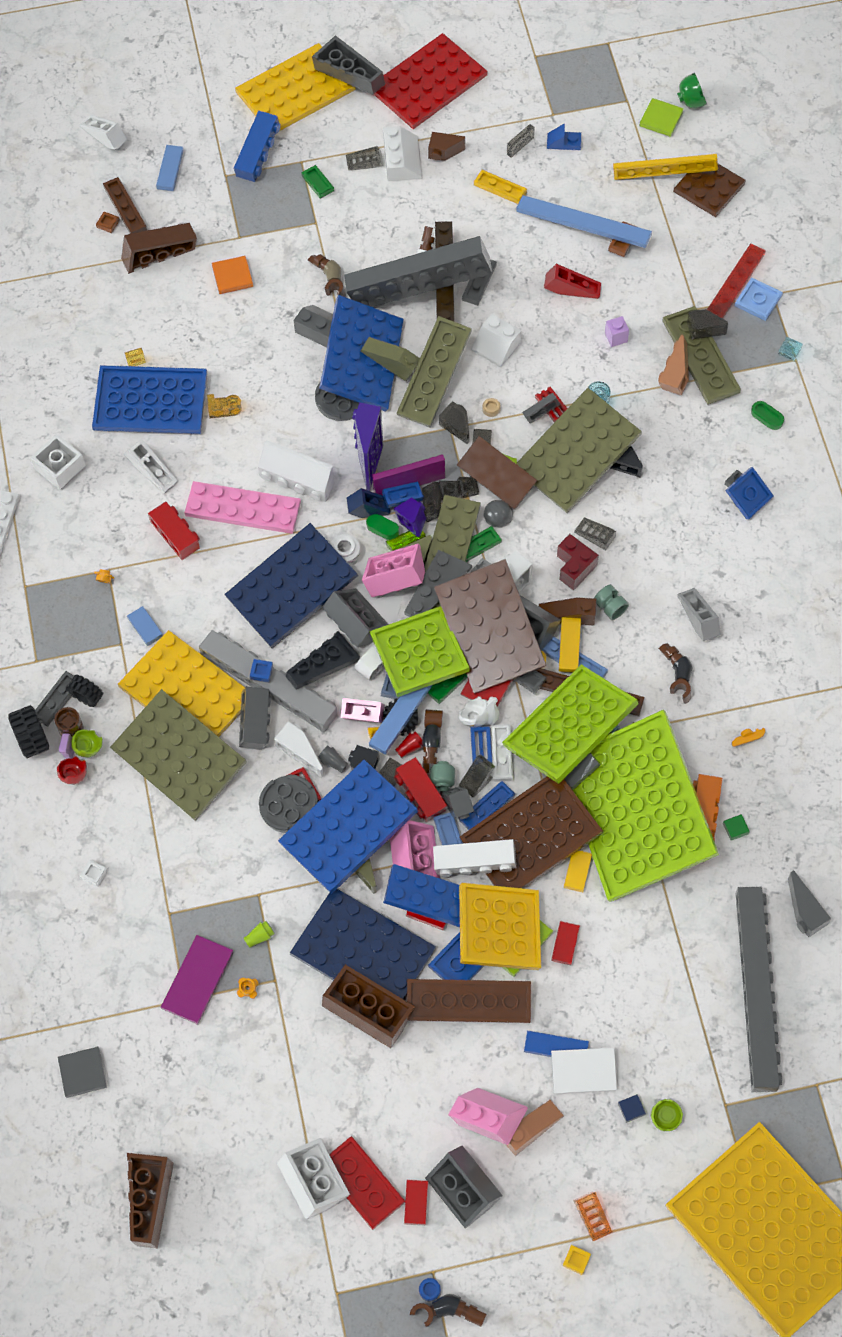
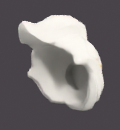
(480, 712)

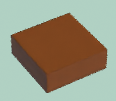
(107, 222)

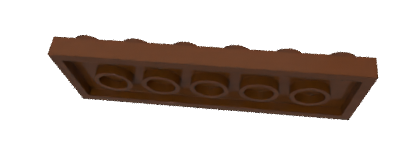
(469, 1000)

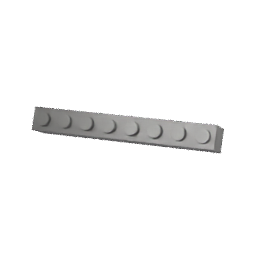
(239, 662)

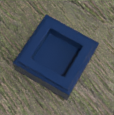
(631, 1108)

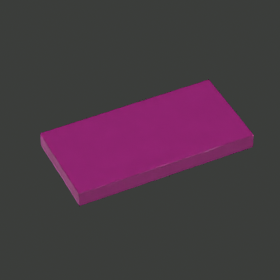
(420, 471)
(197, 979)

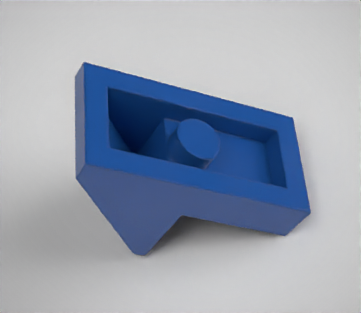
(563, 140)

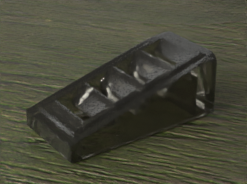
(365, 164)
(597, 540)

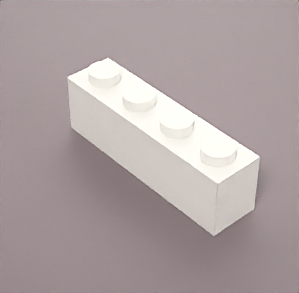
(474, 857)

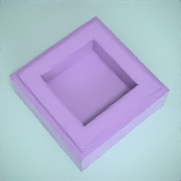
(65, 746)

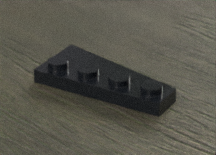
(327, 659)

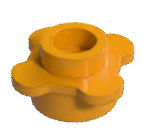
(103, 576)
(243, 983)

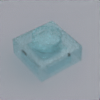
(790, 348)

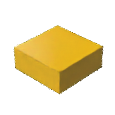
(576, 1260)

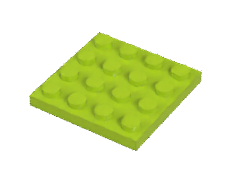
(419, 651)

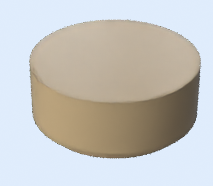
(491, 407)

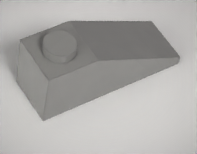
(700, 614)

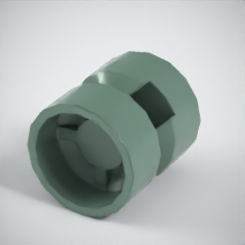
(613, 604)

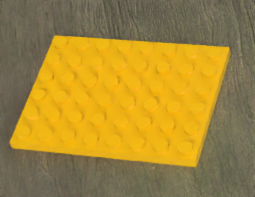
(766, 1229)

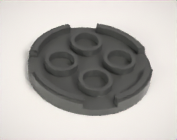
(334, 406)
(286, 801)

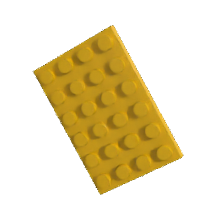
(292, 89)
(188, 679)

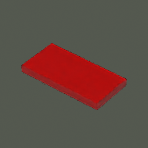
(368, 1187)

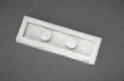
(500, 755)

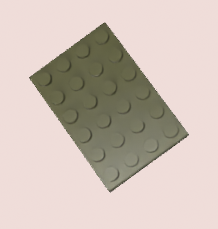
(578, 449)
(178, 754)

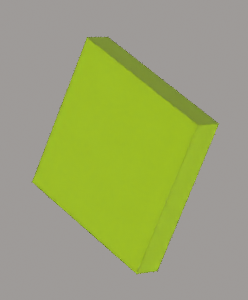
(661, 117)

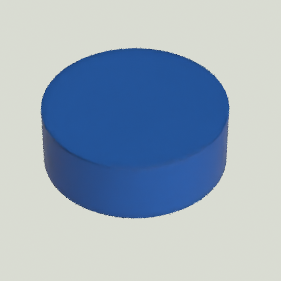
(429, 1289)

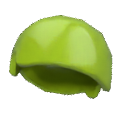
(86, 743)
(666, 1115)

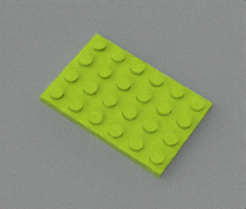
(570, 723)

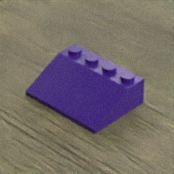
(368, 439)

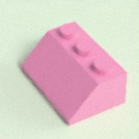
(394, 571)
(414, 847)
(488, 1114)

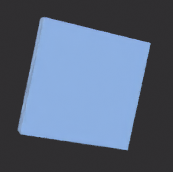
(758, 299)

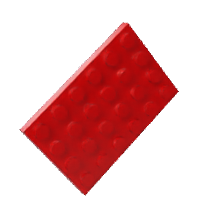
(429, 80)

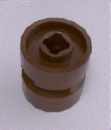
(68, 721)

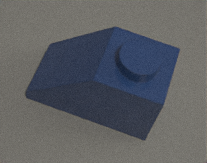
(366, 503)

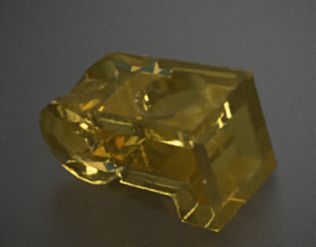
(223, 406)

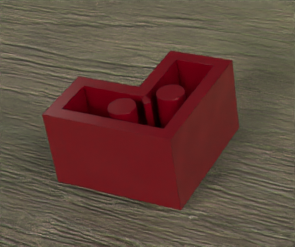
(579, 561)

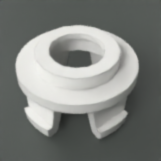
(351, 555)

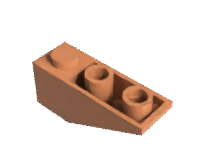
(676, 373)

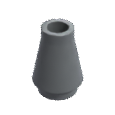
(332, 758)

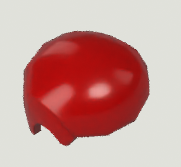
(72, 770)

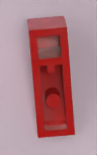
(571, 283)

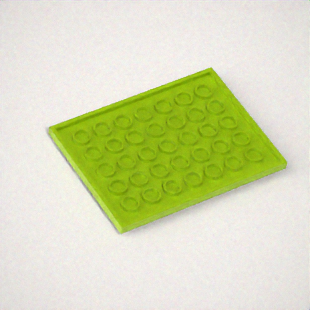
(644, 808)

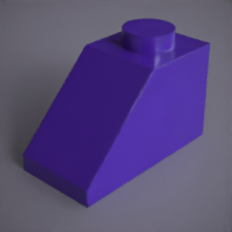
(411, 516)

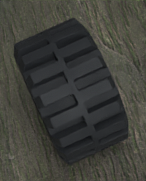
(28, 731)

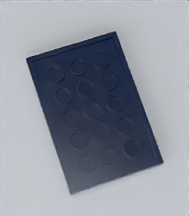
(290, 585)
(363, 939)

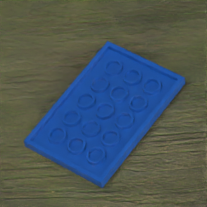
(345, 367)
(150, 399)
(347, 826)

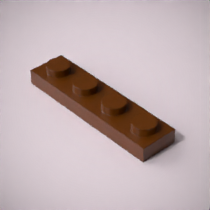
(124, 206)

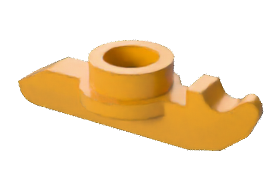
(747, 736)

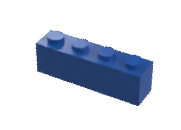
(257, 146)

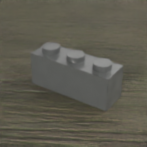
(254, 718)

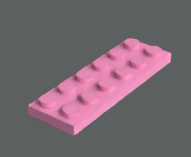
(242, 507)

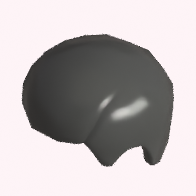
(497, 513)

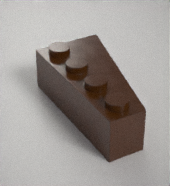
(157, 244)
(148, 1193)

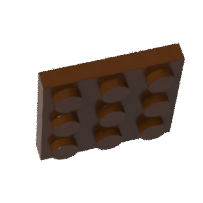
(710, 189)

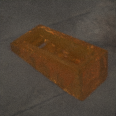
(586, 1219)

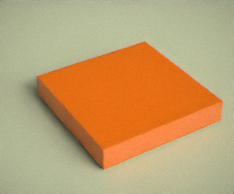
(232, 274)

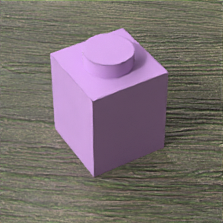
(616, 331)

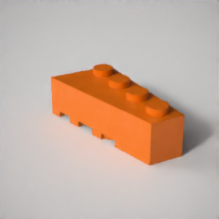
(708, 792)

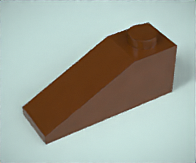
(573, 608)

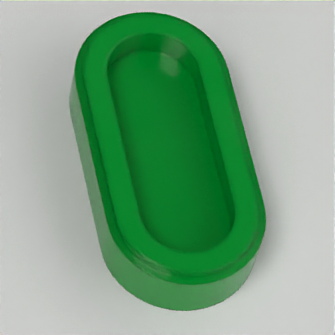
(767, 415)
(382, 527)

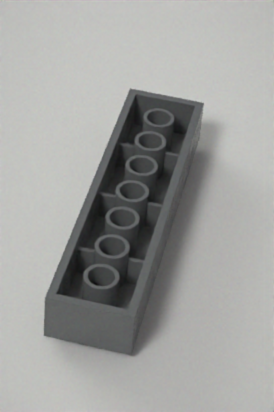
(419, 273)

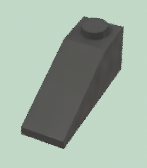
(808, 911)

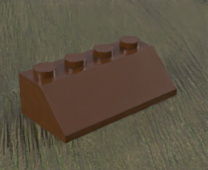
(367, 1006)

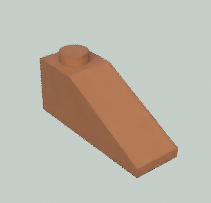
(534, 1126)

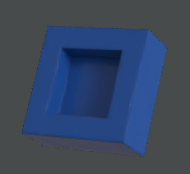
(261, 670)

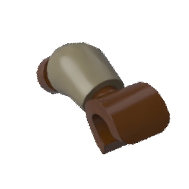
(332, 271)

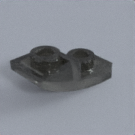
(462, 488)

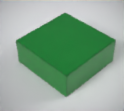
(736, 827)

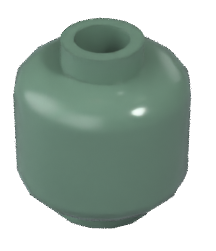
(442, 775)

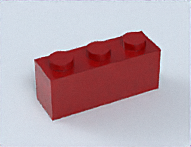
(174, 530)
(420, 790)

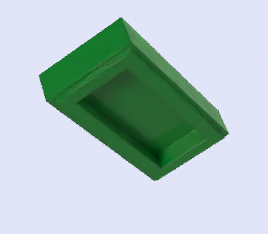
(317, 181)

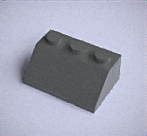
(314, 324)
(353, 615)
(542, 622)
(463, 1186)

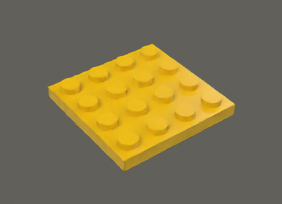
(499, 926)

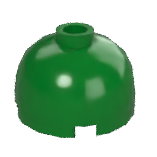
(691, 92)

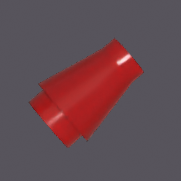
(409, 745)

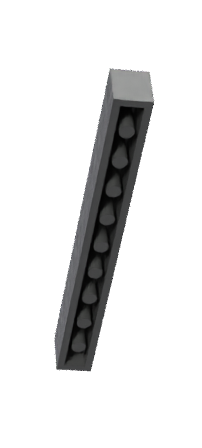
(757, 990)

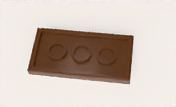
(496, 472)

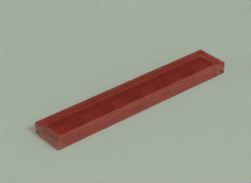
(736, 280)

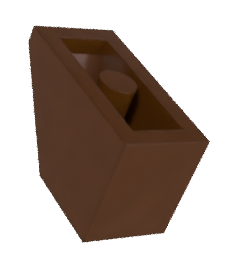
(444, 146)

